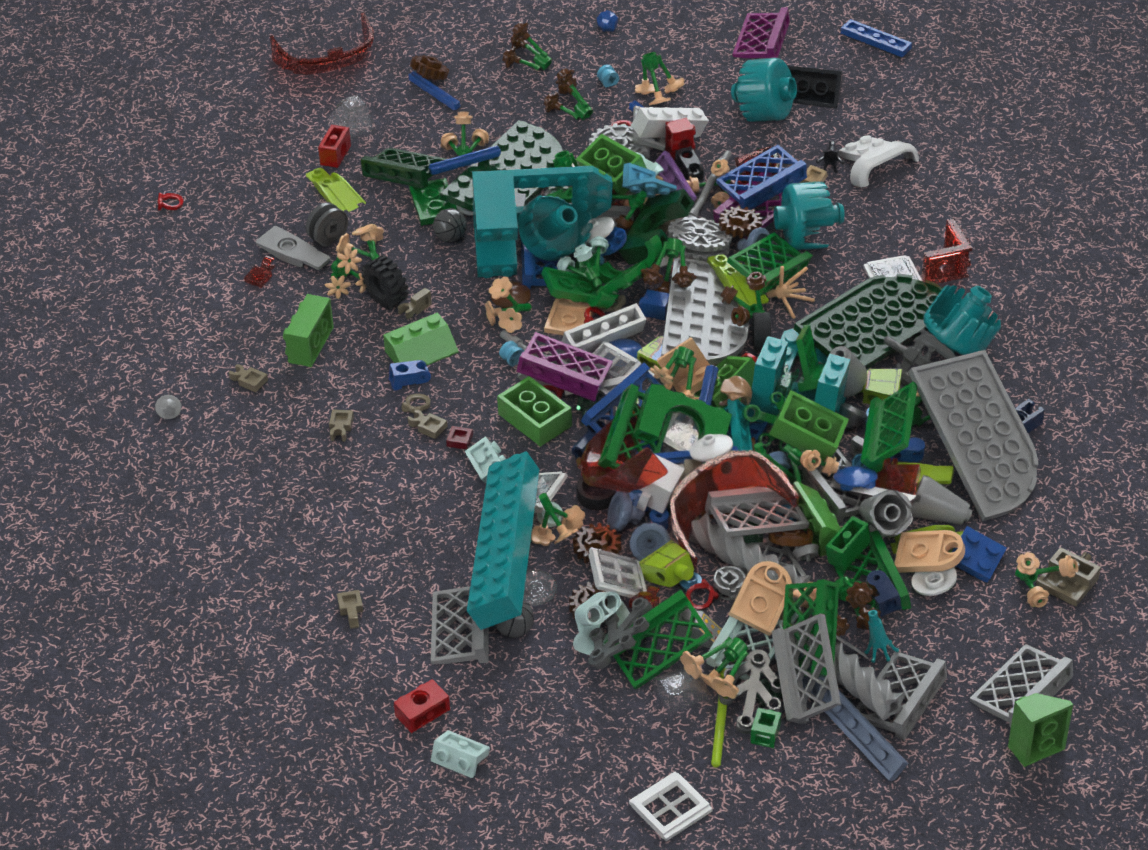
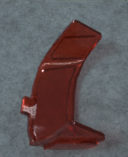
(335, 59)
(721, 473)
(630, 475)

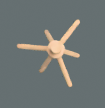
(785, 290)

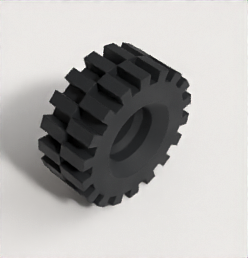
(385, 282)

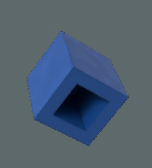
(654, 304)

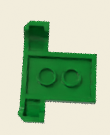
(617, 280)
(576, 287)

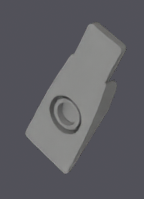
(291, 249)

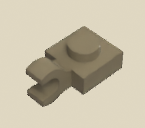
(418, 303)
(350, 604)

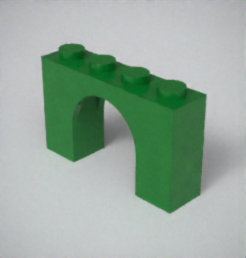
(661, 401)

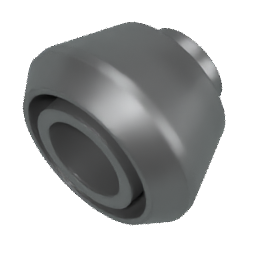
(855, 415)

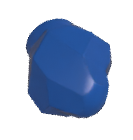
(607, 21)

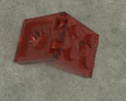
(954, 255)

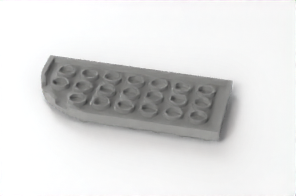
(979, 431)

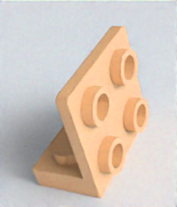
(681, 376)

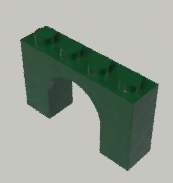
(653, 214)

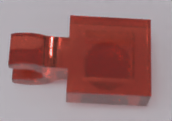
(260, 275)
(650, 595)

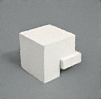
(658, 493)

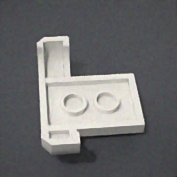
(872, 152)

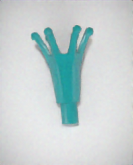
(878, 637)

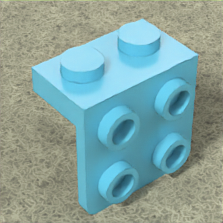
(643, 179)

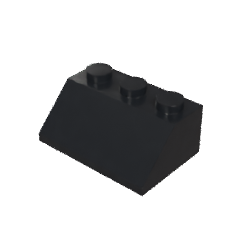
(817, 86)

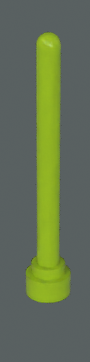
(719, 730)

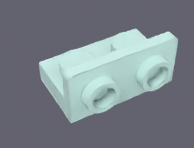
(483, 455)
(458, 753)

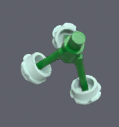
(583, 253)

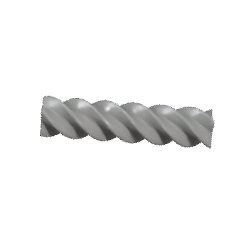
(735, 551)
(863, 683)

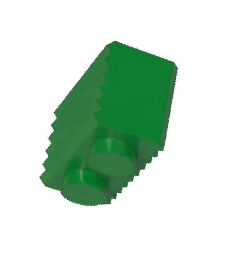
(848, 543)

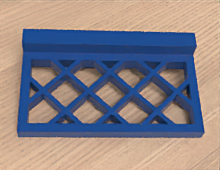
(769, 186)
(531, 269)
(613, 398)

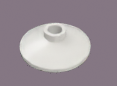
(601, 227)
(710, 447)
(934, 582)

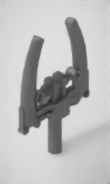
(913, 354)

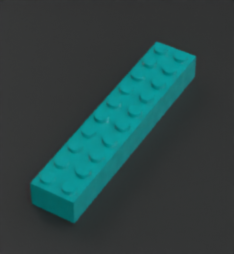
(503, 541)

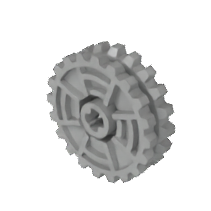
(624, 136)
(701, 237)

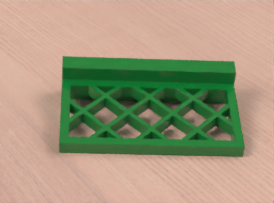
(791, 265)
(809, 361)
(620, 425)
(884, 425)
(885, 563)
(825, 603)
(656, 618)

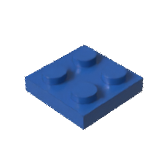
(980, 554)

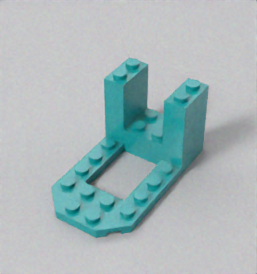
(498, 217)
(784, 351)

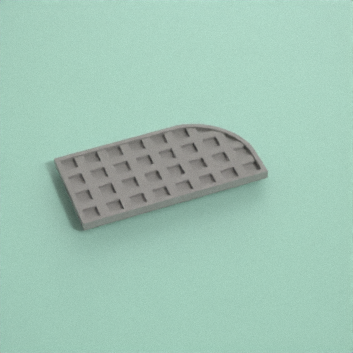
(701, 315)

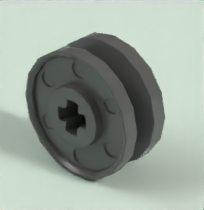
(326, 224)

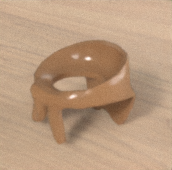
(736, 388)

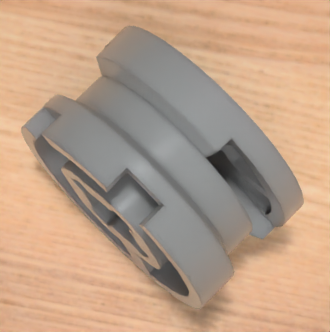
(728, 581)

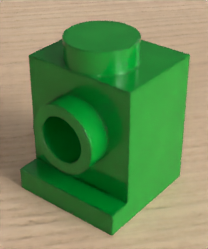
(765, 727)

